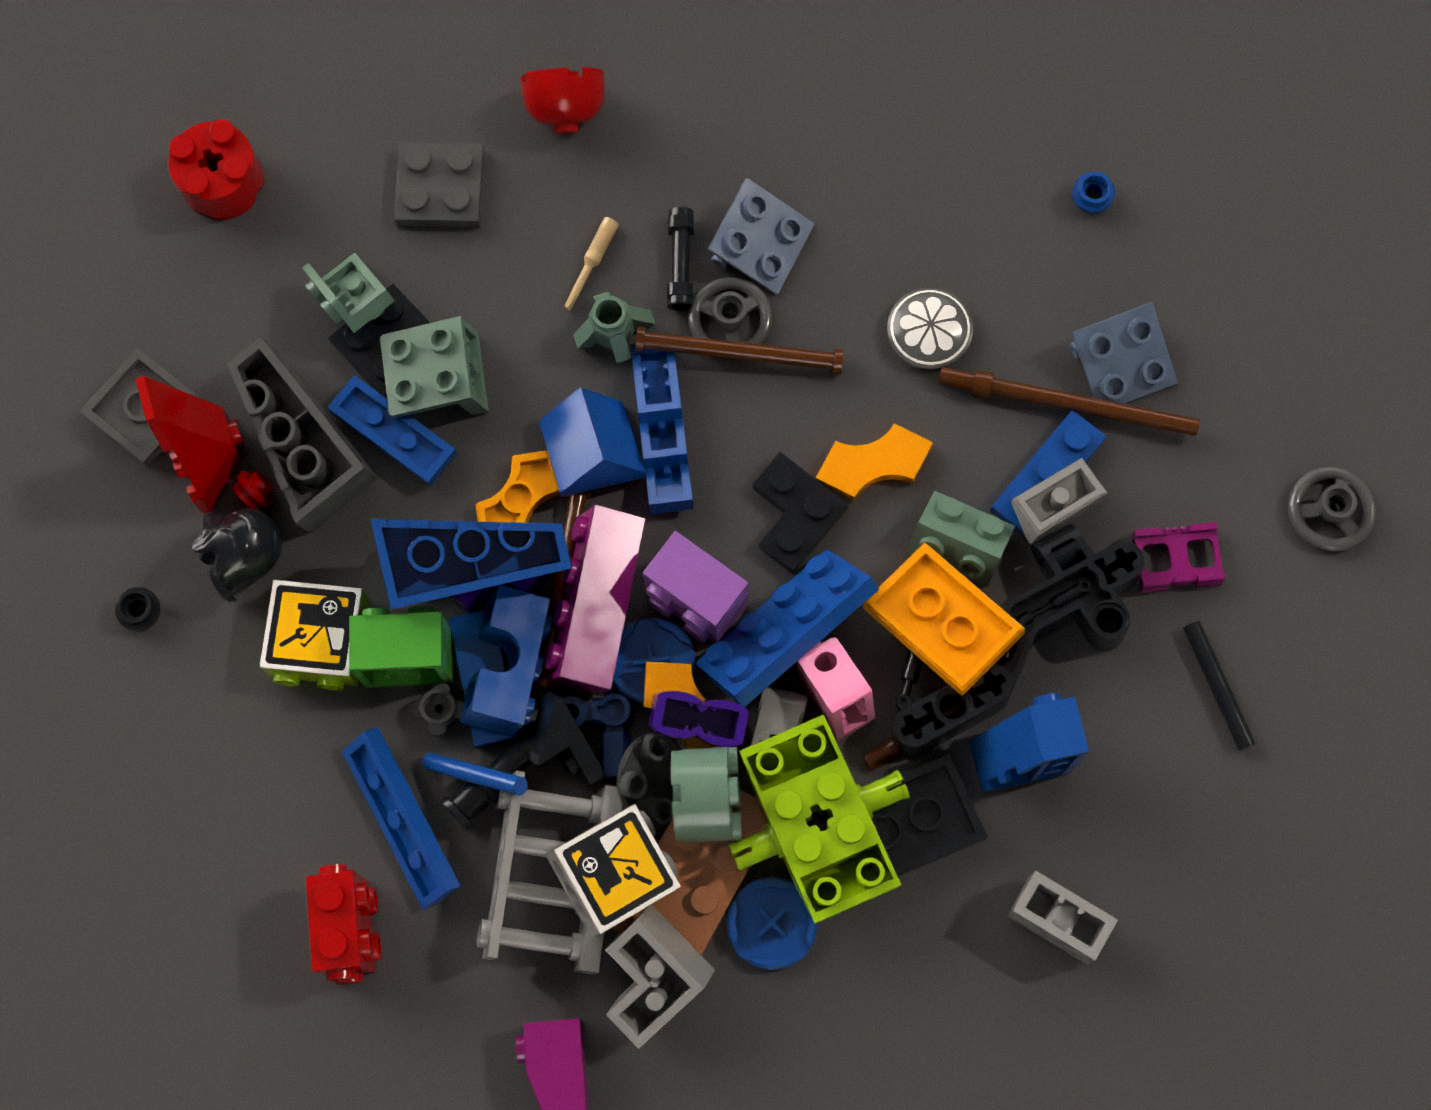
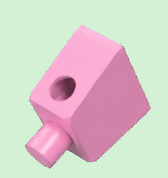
(836, 687)

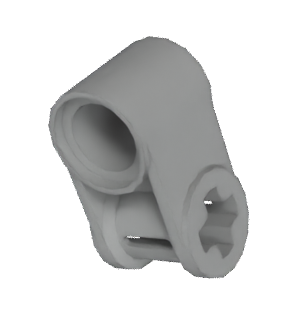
(778, 712)

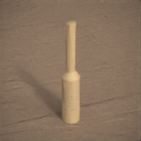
(593, 256)

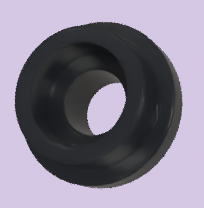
(126, 603)

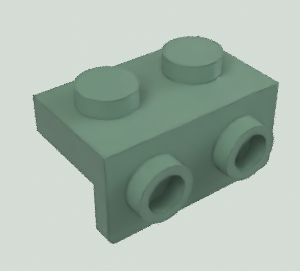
(349, 292)
(963, 537)

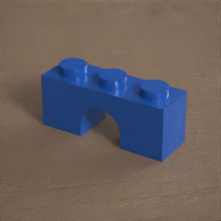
(517, 625)

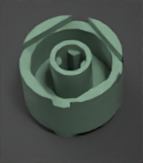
(706, 794)

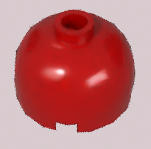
(563, 97)

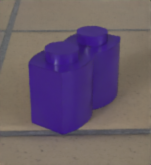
(710, 721)

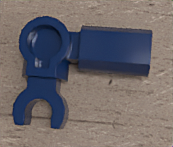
(616, 716)

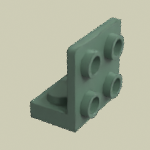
(434, 368)

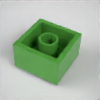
(401, 647)

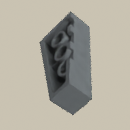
(305, 446)

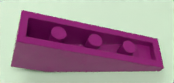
(555, 1063)

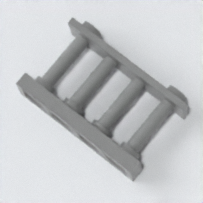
(580, 947)

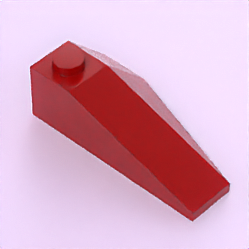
(196, 435)

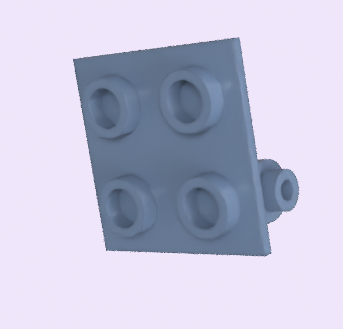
(760, 237)
(1125, 356)

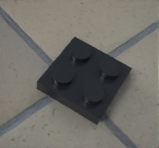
(364, 346)

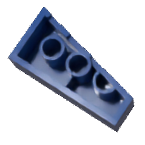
(455, 557)

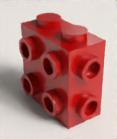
(341, 924)

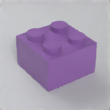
(695, 589)

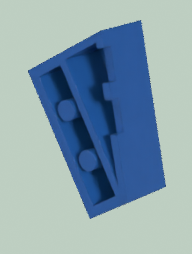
(1031, 744)

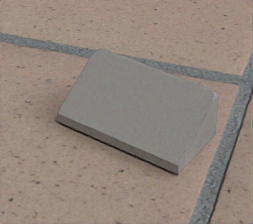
(1058, 500)

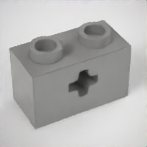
(1062, 918)

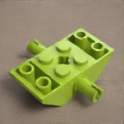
(807, 774)

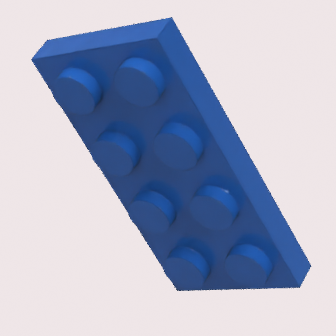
(786, 627)

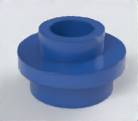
(1093, 181)

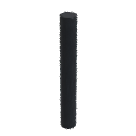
(1219, 685)

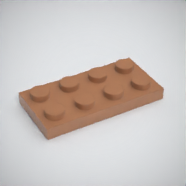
(706, 879)

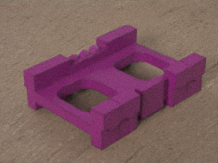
(1180, 571)

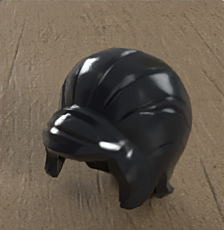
(239, 547)

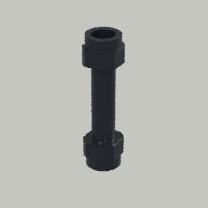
(680, 228)

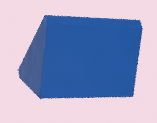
(590, 443)

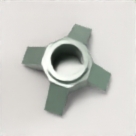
(612, 325)

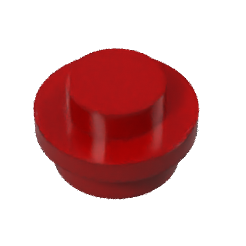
(254, 489)

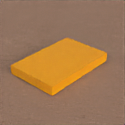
(944, 618)

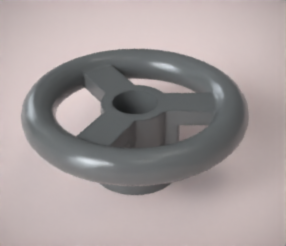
(731, 302)
(1337, 493)

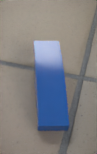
(662, 431)

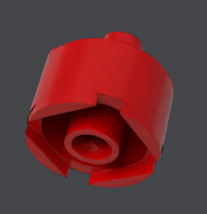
(215, 169)

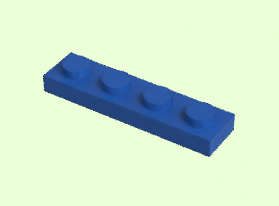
(400, 818)

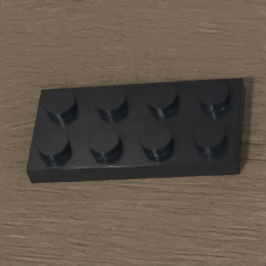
(928, 824)

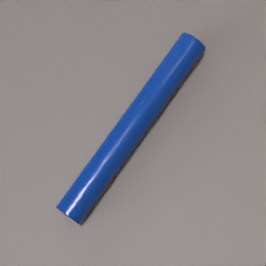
(475, 773)

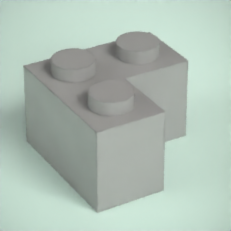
(664, 974)

